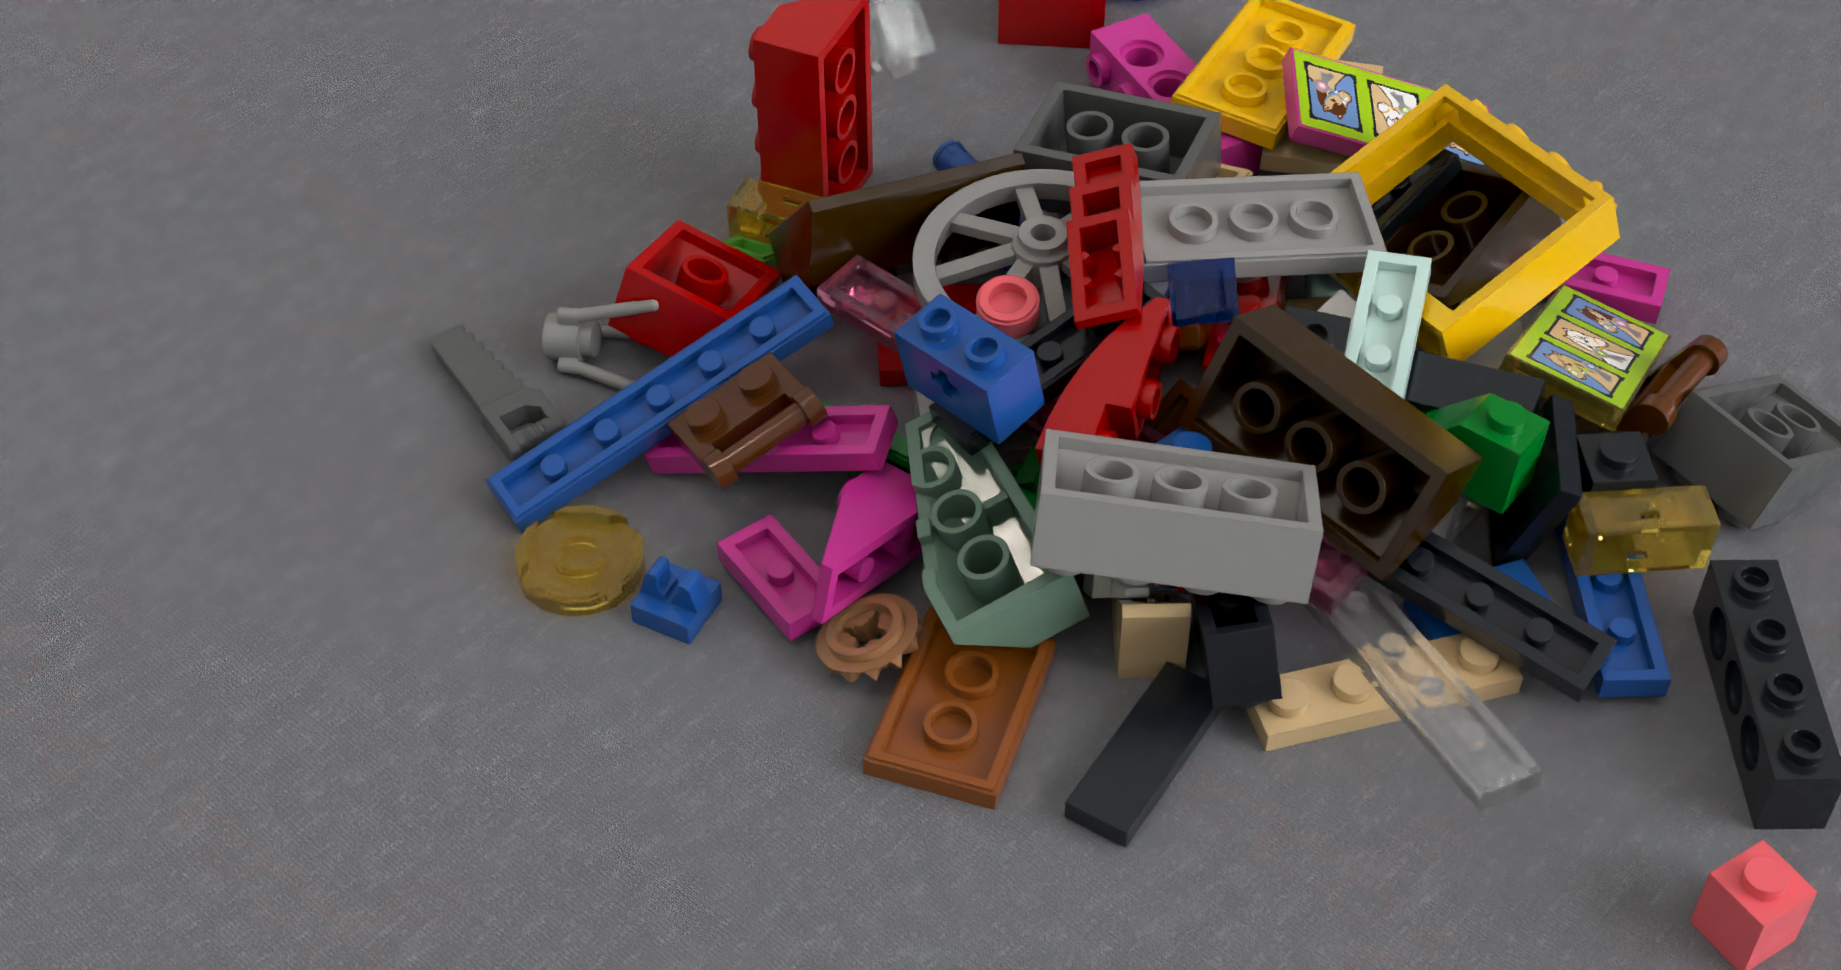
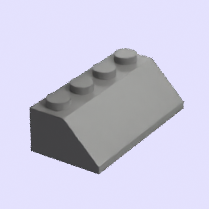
(1177, 517)

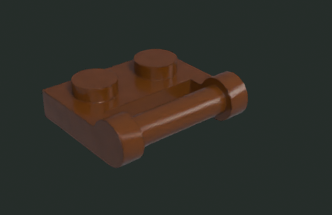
(1670, 384)
(746, 419)

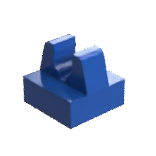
(675, 600)

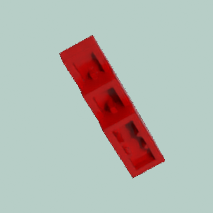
(1106, 237)

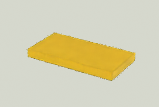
(1244, 66)

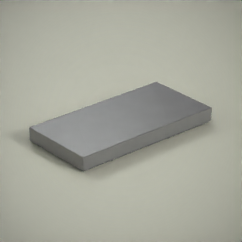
(1262, 221)

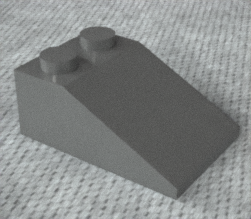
(1754, 448)

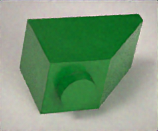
(1505, 438)

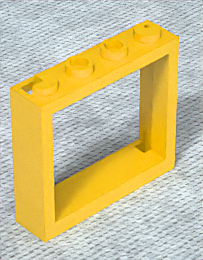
(1507, 150)

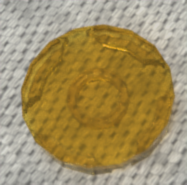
(580, 561)

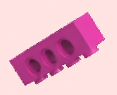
(1146, 63)

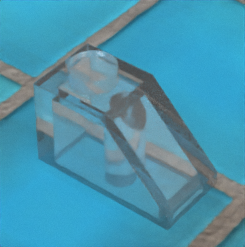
(898, 37)

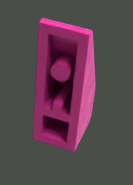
(868, 539)

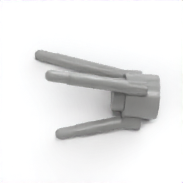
(574, 337)

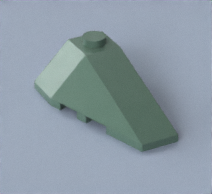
(979, 547)

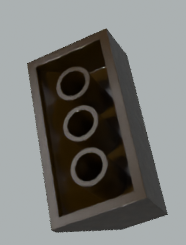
(882, 224)
(1297, 399)

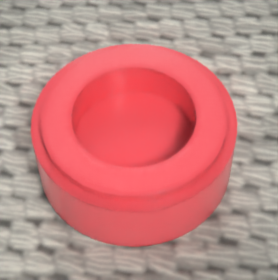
(1009, 304)

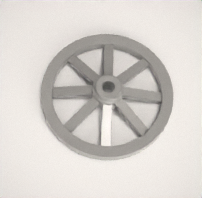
(1034, 249)

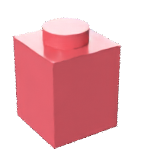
(1753, 906)

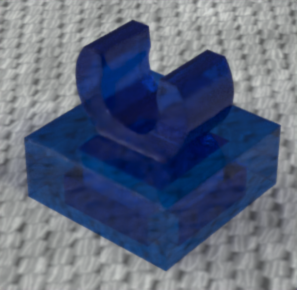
(1203, 291)

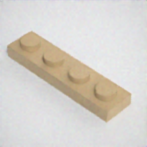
(1341, 700)

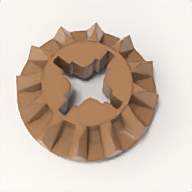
(860, 622)

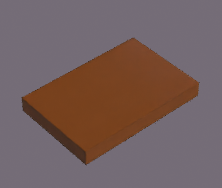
(958, 715)

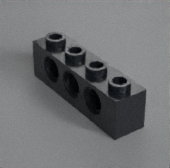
(1768, 695)

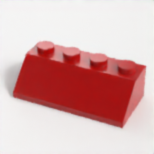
(814, 96)

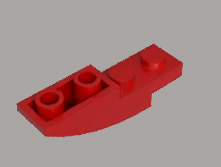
(1119, 379)

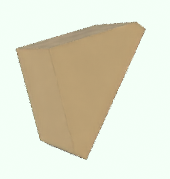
(1150, 633)

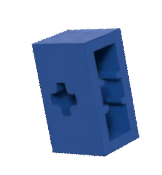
(970, 368)

